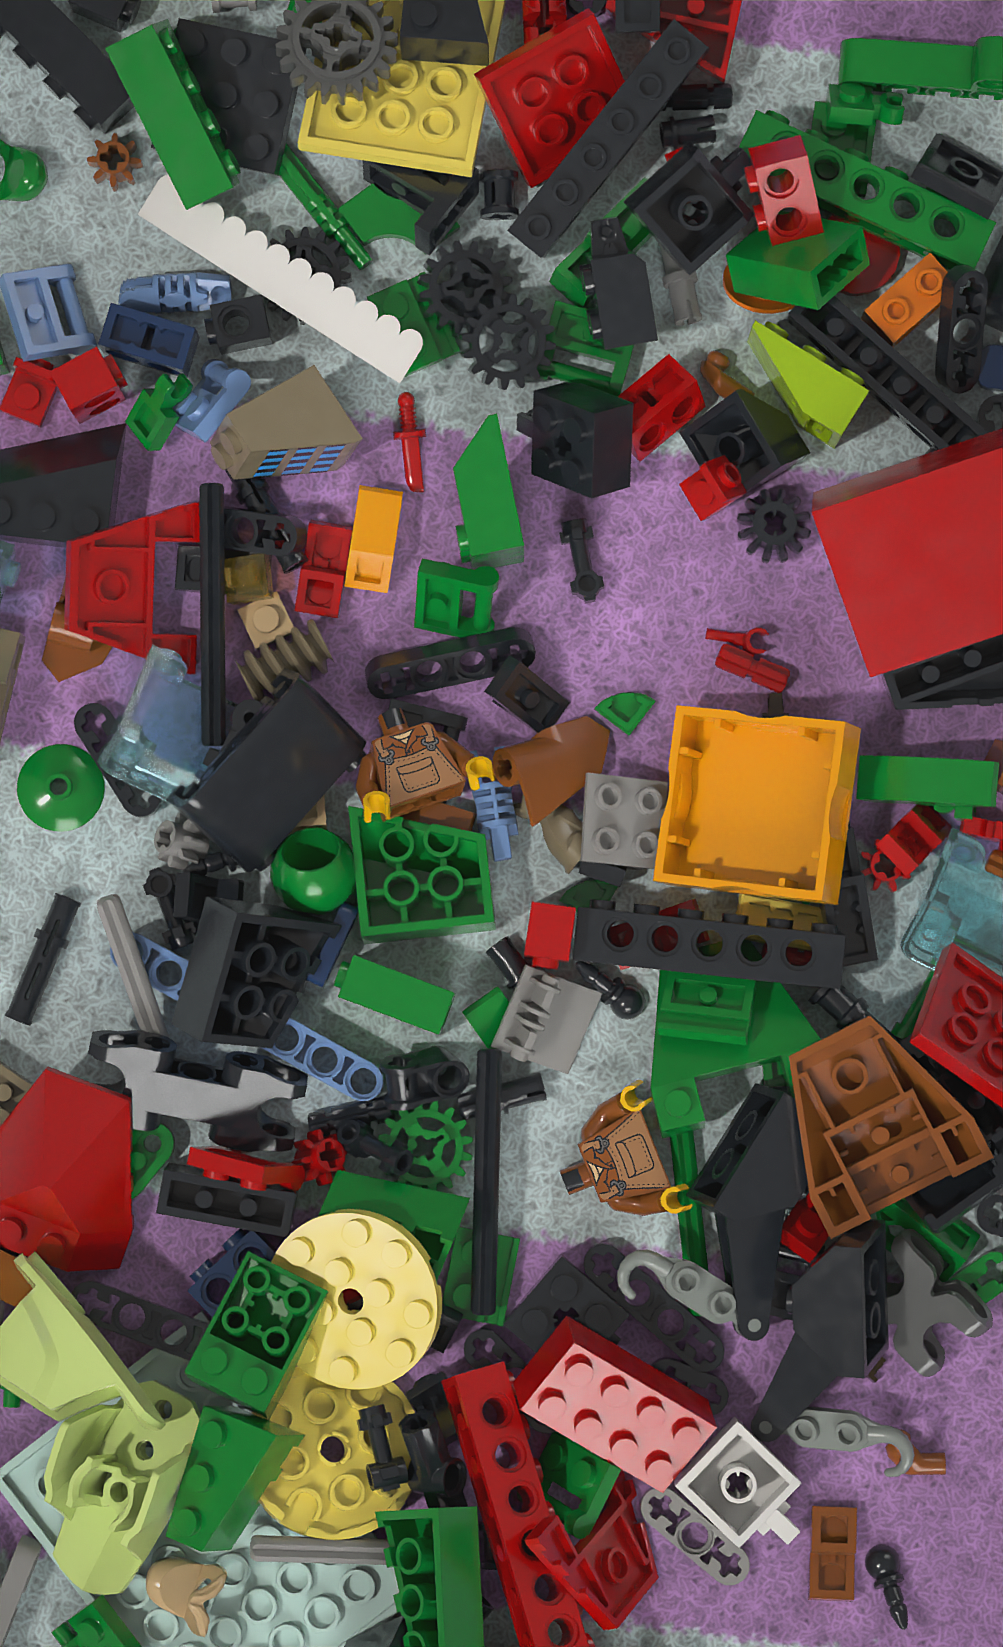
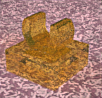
(248, 579)

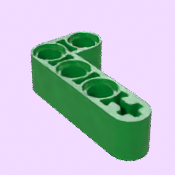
(924, 66)

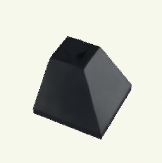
(750, 435)

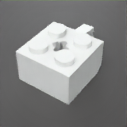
(759, 1504)

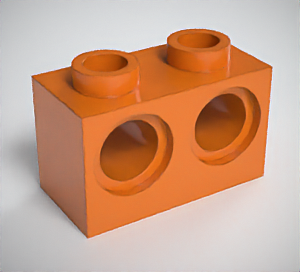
(907, 301)

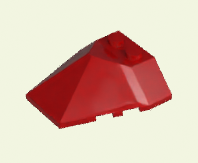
(67, 1174)

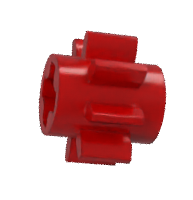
(880, 877)
(316, 1147)

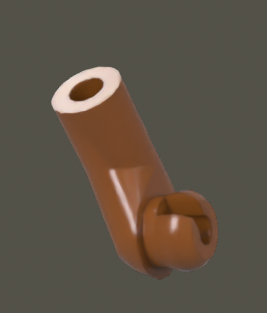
(714, 373)

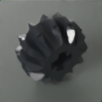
(758, 523)

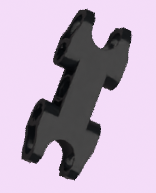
(201, 1092)

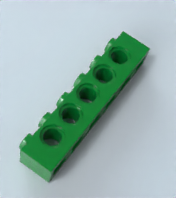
(890, 186)

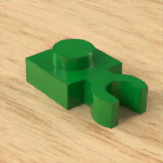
(858, 105)

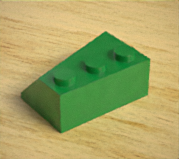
(487, 502)
(419, 879)

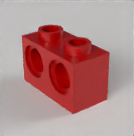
(790, 189)
(90, 384)
(662, 404)
(549, 934)

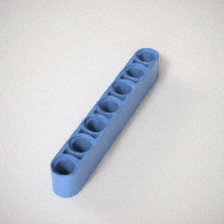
(309, 1040)

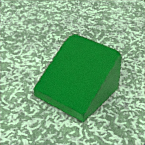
(487, 1015)

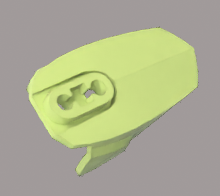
(59, 1356)
(112, 1490)

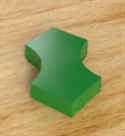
(378, 216)

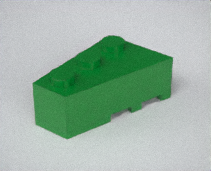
(425, 1213)
(226, 1475)

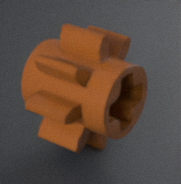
(124, 169)

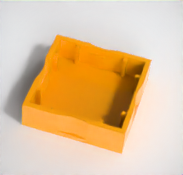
(757, 804)

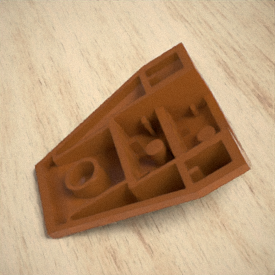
(875, 1125)

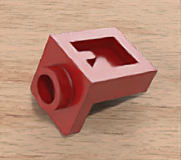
(30, 391)
(713, 487)
(804, 1230)

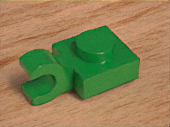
(153, 412)

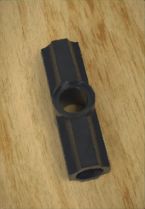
(431, 1466)

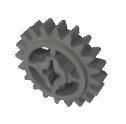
(351, 50)

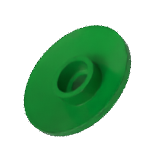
(83, 791)

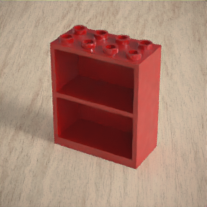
(919, 552)

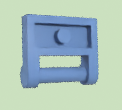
(36, 316)
(203, 409)

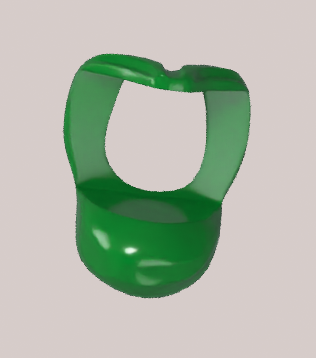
(23, 174)

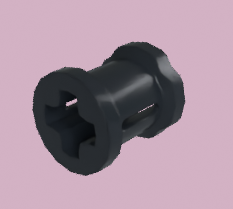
(499, 194)

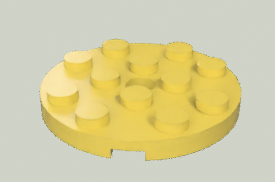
(397, 1291)
(325, 1496)

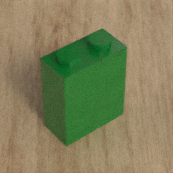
(801, 270)
(394, 994)

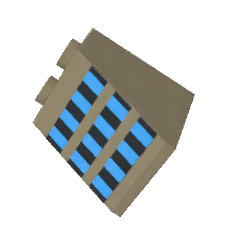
(286, 431)

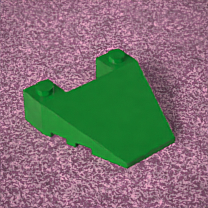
(774, 1034)

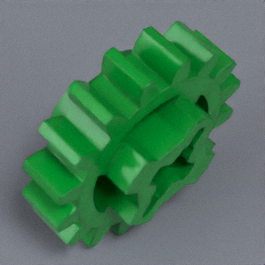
(437, 1164)

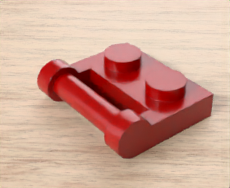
(254, 1172)

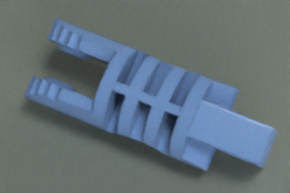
(175, 292)
(496, 815)

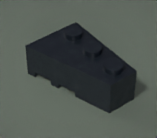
(443, 32)
(952, 678)

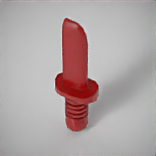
(410, 442)

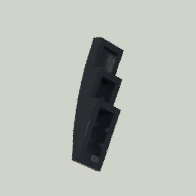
(853, 909)

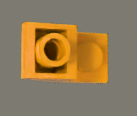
(373, 539)

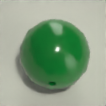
(313, 871)

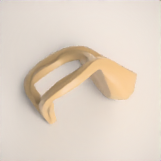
(175, 1585)

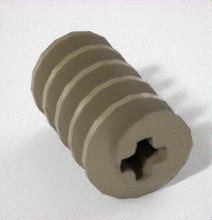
(297, 656)

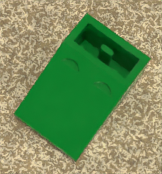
(257, 1335)

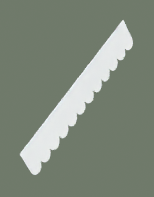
(284, 283)

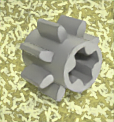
(180, 842)

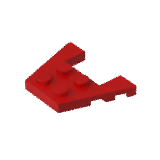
(113, 582)
(609, 1566)

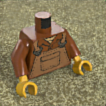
(414, 768)
(623, 1160)

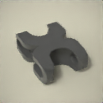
(925, 1301)

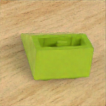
(812, 391)

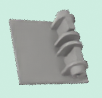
(622, 820)
(546, 1019)

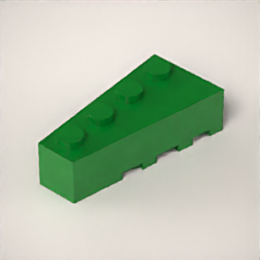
(174, 113)
(436, 1574)

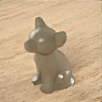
(561, 833)

